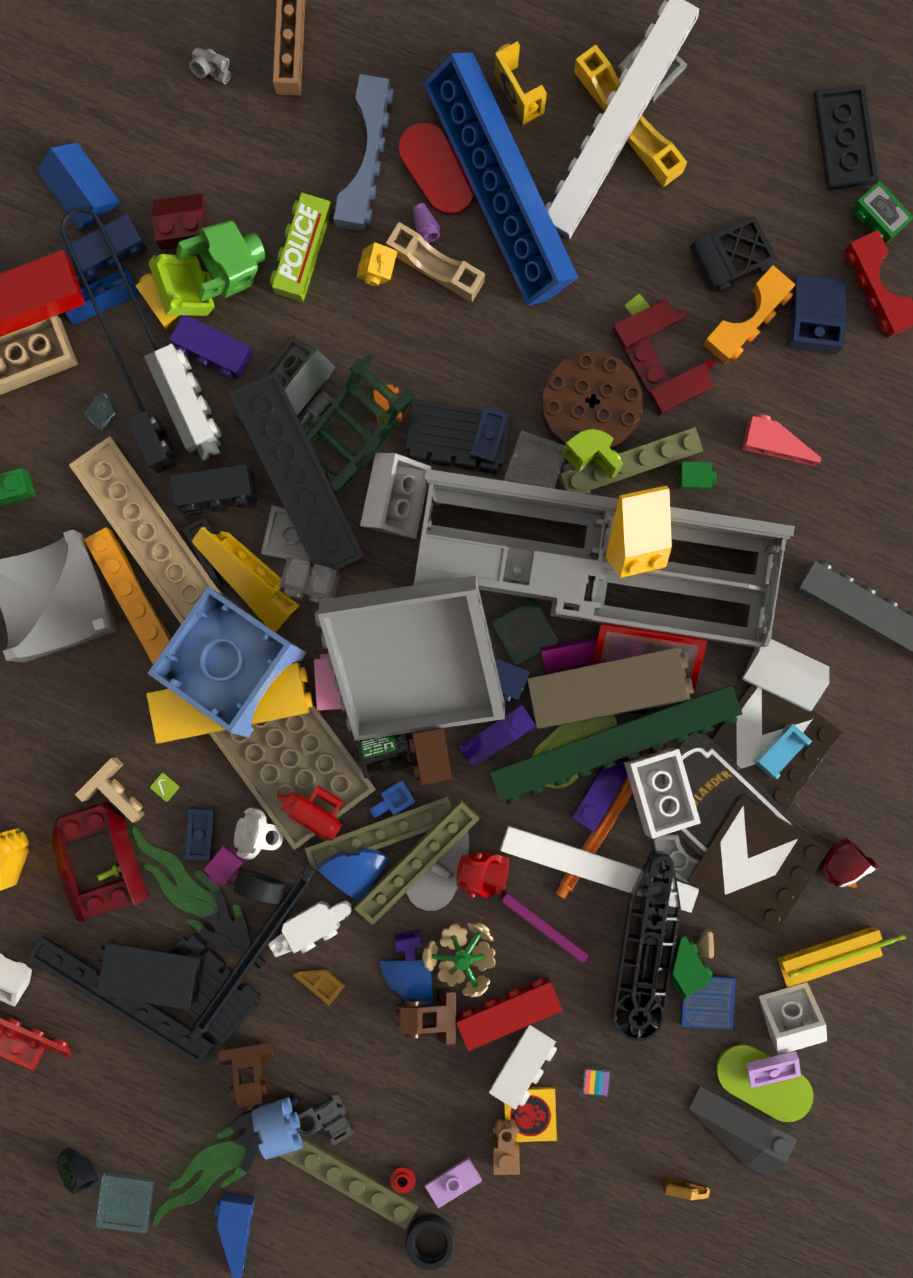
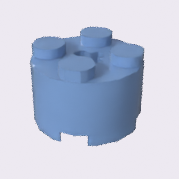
(277, 1128)

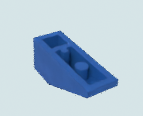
(234, 1226)

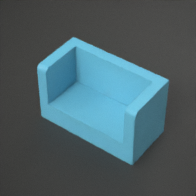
(781, 750)

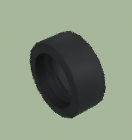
(259, 887)
(421, 1260)

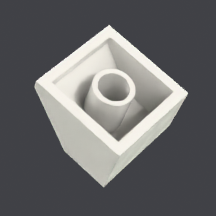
(793, 1018)

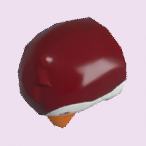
(846, 864)

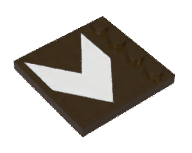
(759, 724)
(758, 864)

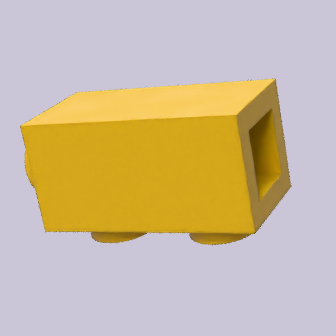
(150, 293)

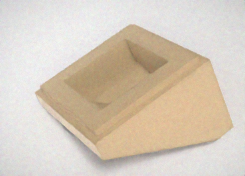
(705, 944)

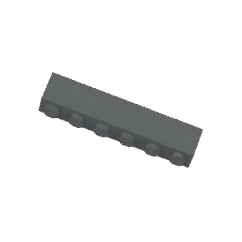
(858, 605)

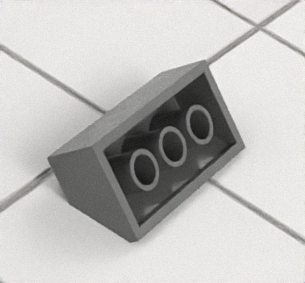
(301, 372)

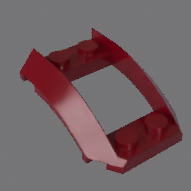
(110, 895)

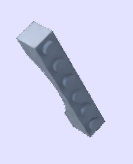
(353, 202)

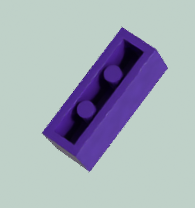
(211, 347)

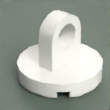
(251, 834)

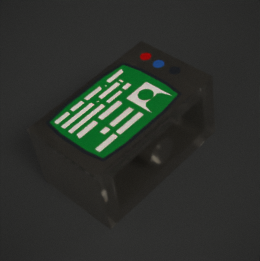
(383, 754)

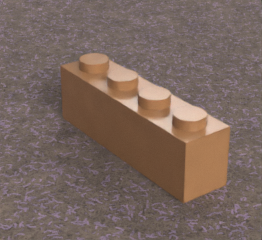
(289, 47)

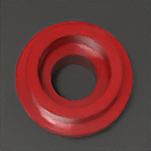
(402, 1172)

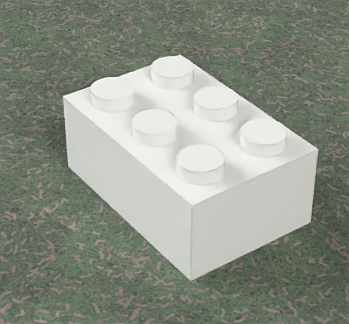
(662, 792)

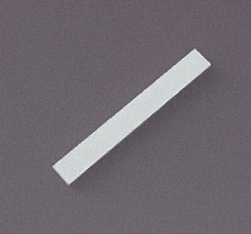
(586, 864)

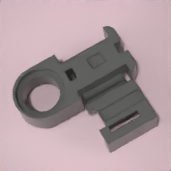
(331, 1117)

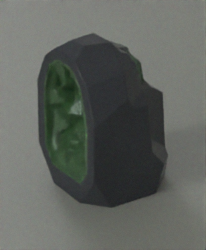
(76, 1171)

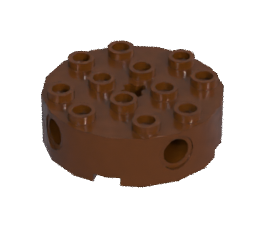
(594, 378)

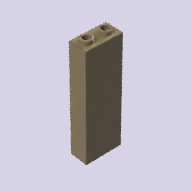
(610, 688)

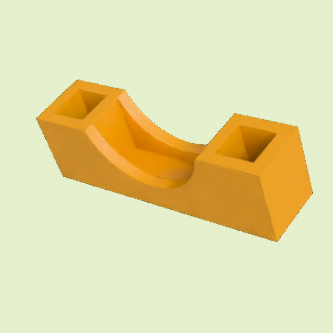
(769, 292)

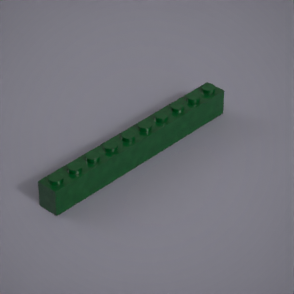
(615, 743)

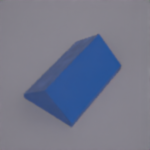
(77, 183)

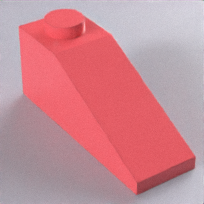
(774, 440)

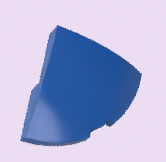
(354, 872)
(408, 979)

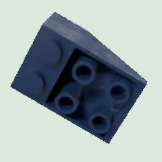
(818, 314)

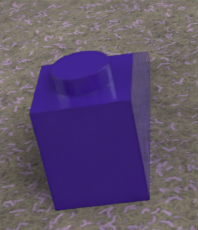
(497, 736)
(599, 795)

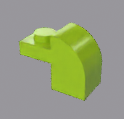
(593, 446)

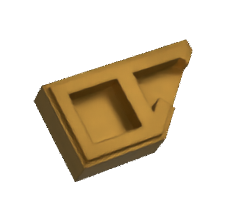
(321, 983)
(684, 1189)

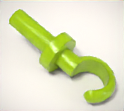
(114, 871)

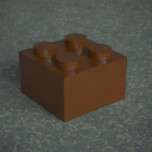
(431, 756)

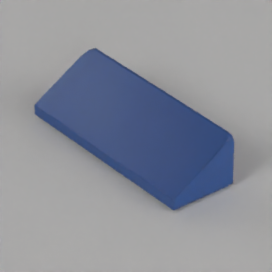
(107, 293)

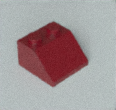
(178, 219)

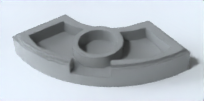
(682, 861)

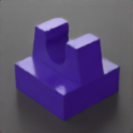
(408, 943)

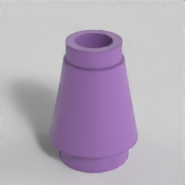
(425, 223)

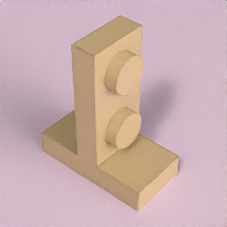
(112, 790)

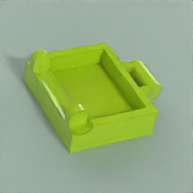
(179, 285)

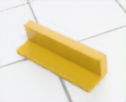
(827, 950)

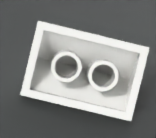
(787, 674)

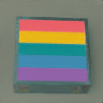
(596, 1081)

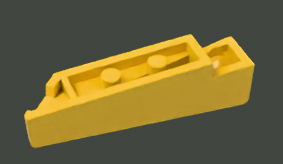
(247, 576)

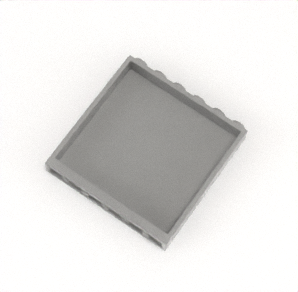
(412, 658)

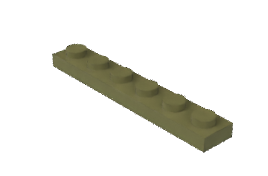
(635, 461)
(381, 832)
(416, 862)
(353, 1183)

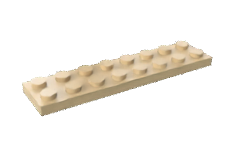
(143, 526)

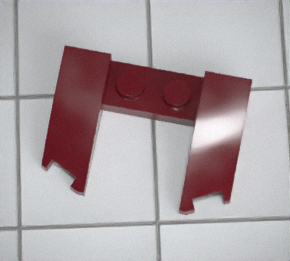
(633, 339)

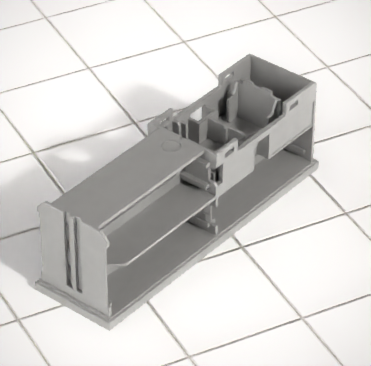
(571, 573)

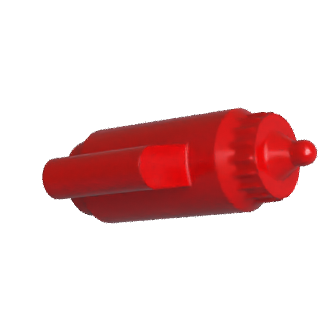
(311, 815)

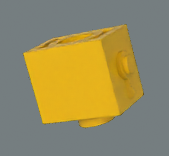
(376, 264)

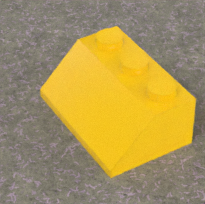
(12, 856)

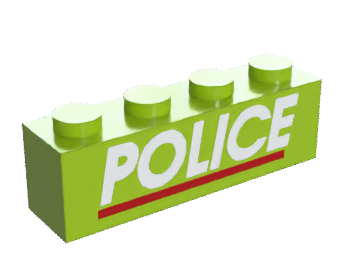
(301, 247)

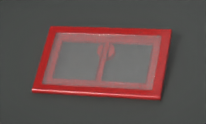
(623, 642)

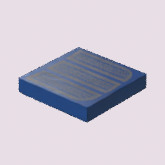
(710, 1005)

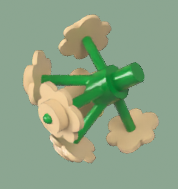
(454, 965)

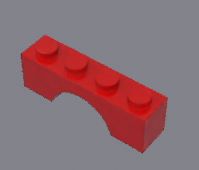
(892, 311)

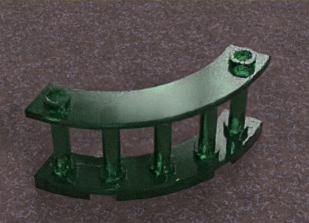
(374, 439)

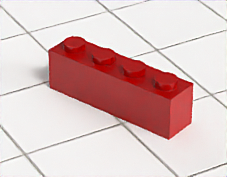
(508, 1013)

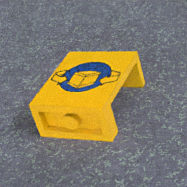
(527, 105)

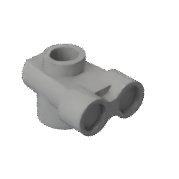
(208, 62)

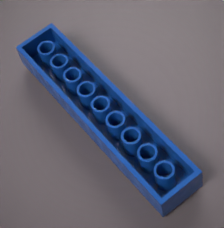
(500, 178)

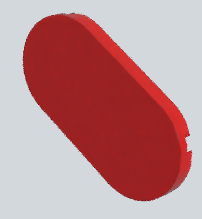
(435, 168)

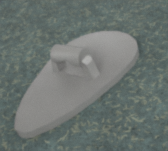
(439, 883)

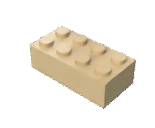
(34, 354)

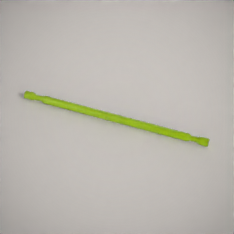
(846, 956)

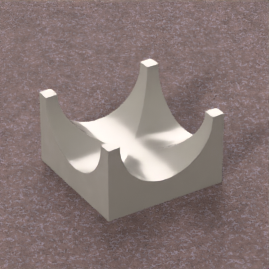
(53, 599)

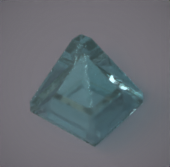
(100, 412)

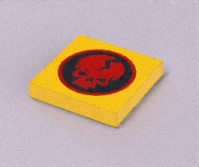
(536, 1117)

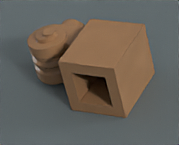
(505, 1148)

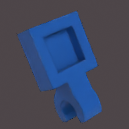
(395, 799)

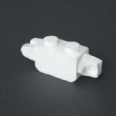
(309, 926)

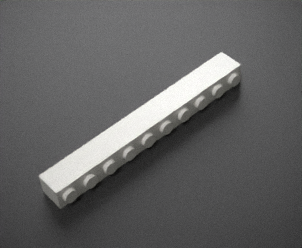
(621, 115)

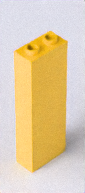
(177, 719)

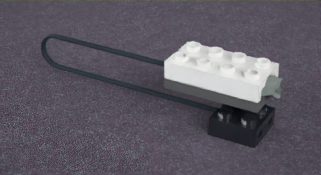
(173, 380)

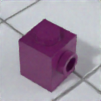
(224, 866)

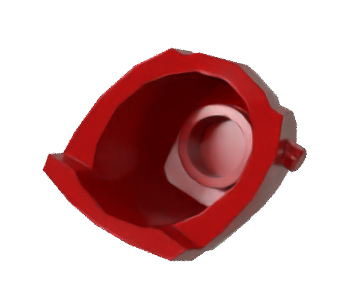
(482, 874)

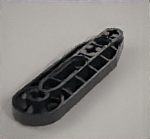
(649, 933)

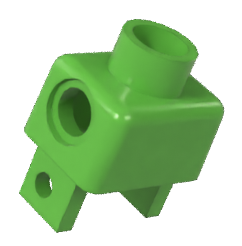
(227, 257)

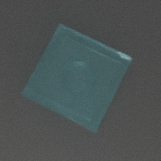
(125, 1203)

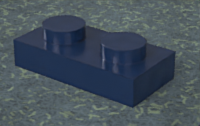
(489, 434)
(199, 834)

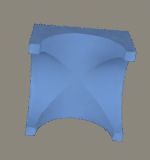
(223, 661)

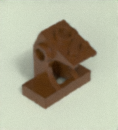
(409, 1017)
(249, 1094)

